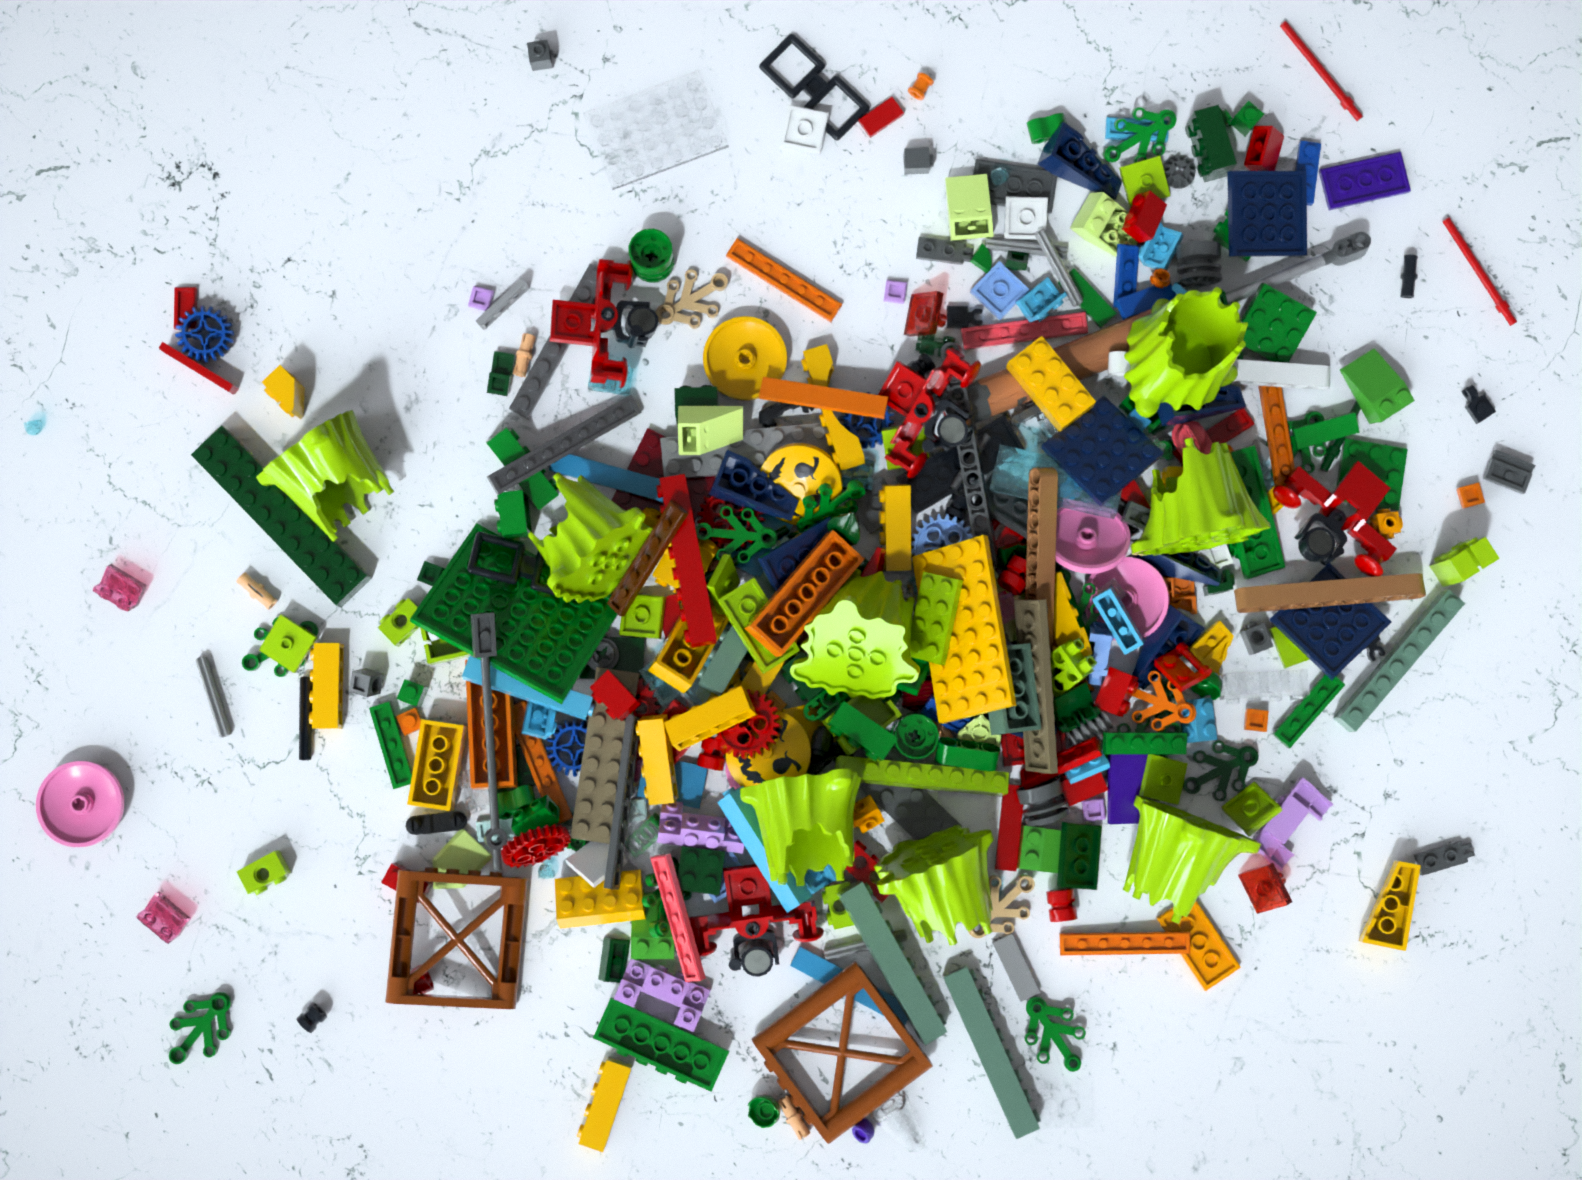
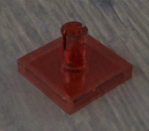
(924, 314)
(1265, 888)

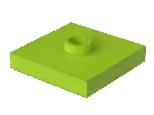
(1144, 177)
(723, 581)
(644, 617)
(288, 643)
(1287, 651)
(1163, 779)
(1251, 809)

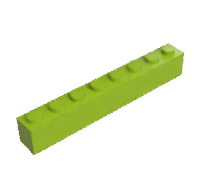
(926, 776)

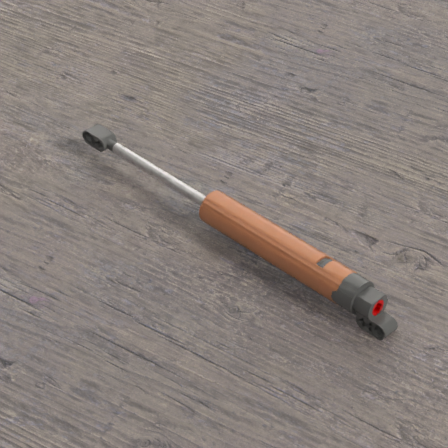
(1090, 353)

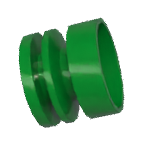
(649, 245)
(926, 731)

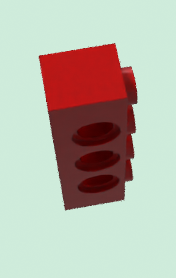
(863, 873)

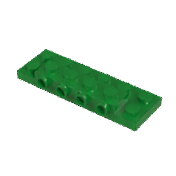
(1262, 550)
(661, 1045)

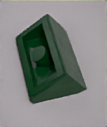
(613, 959)

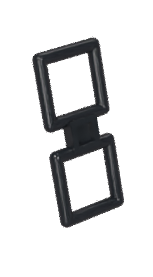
(813, 84)
(522, 566)

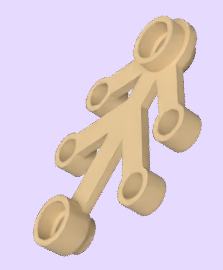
(689, 300)
(999, 907)

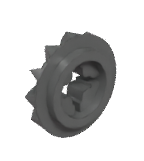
(1178, 181)
(612, 653)

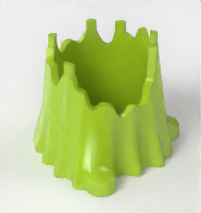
(1183, 351)
(328, 470)
(1200, 507)
(592, 545)
(860, 640)
(806, 822)
(1179, 855)
(940, 880)

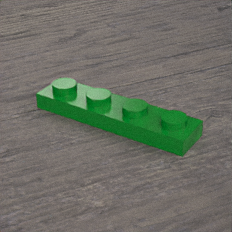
(1308, 710)
(1144, 743)
(391, 744)

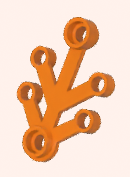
(1162, 703)

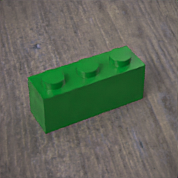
(861, 732)

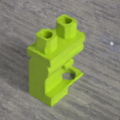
(1073, 666)

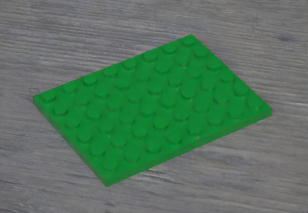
(537, 634)

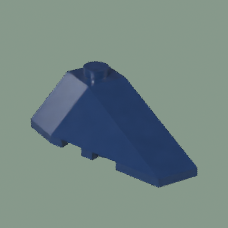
(1073, 161)
(1228, 399)
(748, 487)
(1185, 566)
(1174, 630)

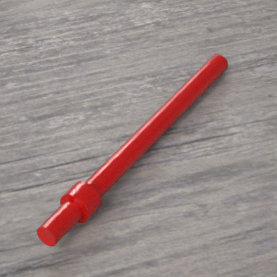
(1346, 101)
(1501, 305)

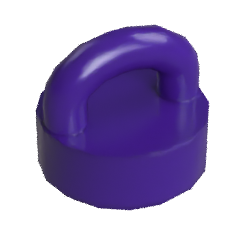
(863, 1131)

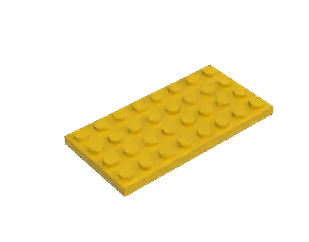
(977, 661)

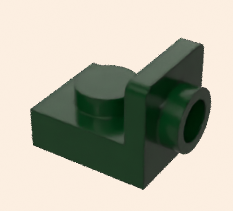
(1227, 585)

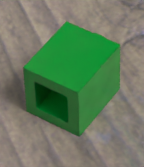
(1247, 118)
(412, 693)

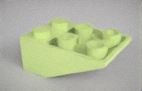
(969, 207)
(1102, 222)
(708, 428)

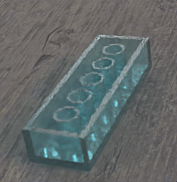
(1012, 479)

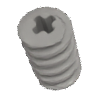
(1090, 729)

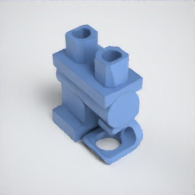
(1102, 638)

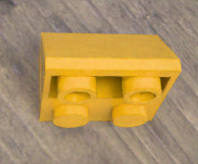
(286, 389)

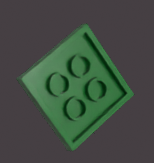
(1275, 324)
(1382, 460)

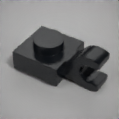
(1478, 407)

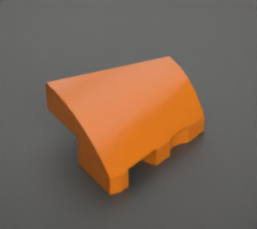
(1182, 594)

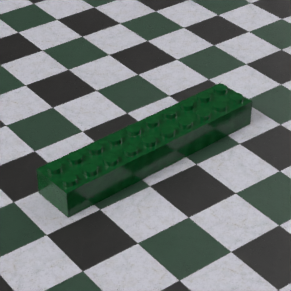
(281, 517)

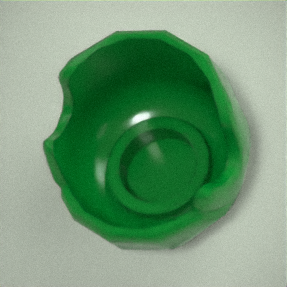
(1210, 686)
(764, 1111)

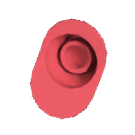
(1191, 430)

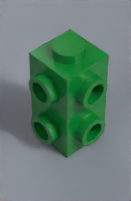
(539, 813)

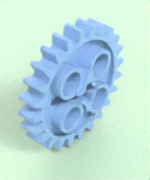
(944, 527)

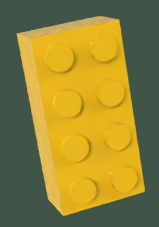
(1050, 384)
(678, 662)
(437, 765)
(583, 905)

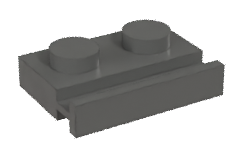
(1509, 472)

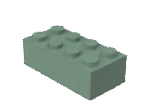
(1026, 713)

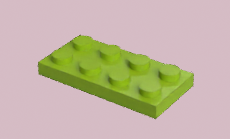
(740, 608)
(934, 617)

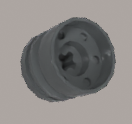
(1198, 263)
(1043, 806)

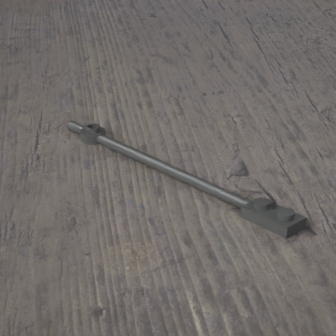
(485, 646)

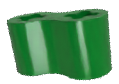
(1043, 128)
(514, 800)

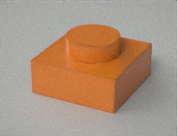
(1470, 495)
(1256, 720)
(409, 721)

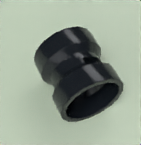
(922, 365)
(957, 507)
(311, 1017)

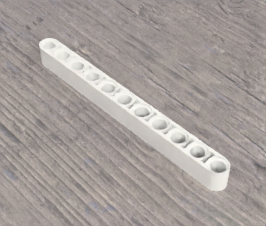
(1255, 373)

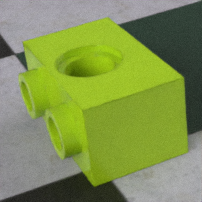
(390, 627)
(251, 874)
(838, 919)

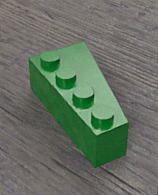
(507, 449)

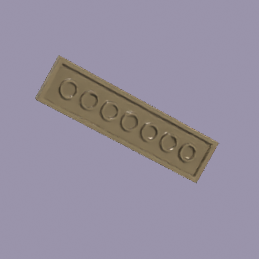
(1033, 629)
(600, 768)

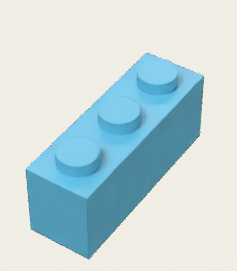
(1118, 620)

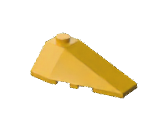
(1065, 618)

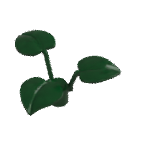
(847, 528)

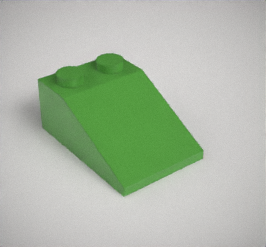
(1376, 387)
(1039, 849)
(644, 945)

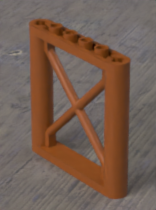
(408, 891)
(776, 1036)

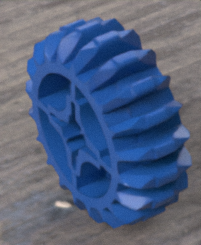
(195, 334)
(870, 428)
(556, 747)

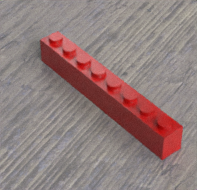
(688, 567)

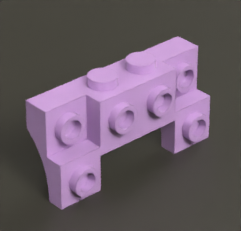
(1296, 804)
(696, 830)
(664, 986)

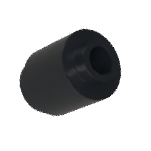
(821, 743)

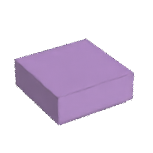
(895, 292)
(481, 298)
(1093, 809)

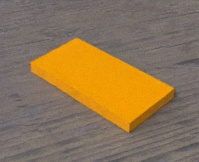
(1209, 956)

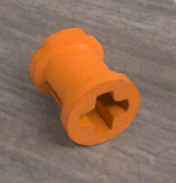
(920, 86)

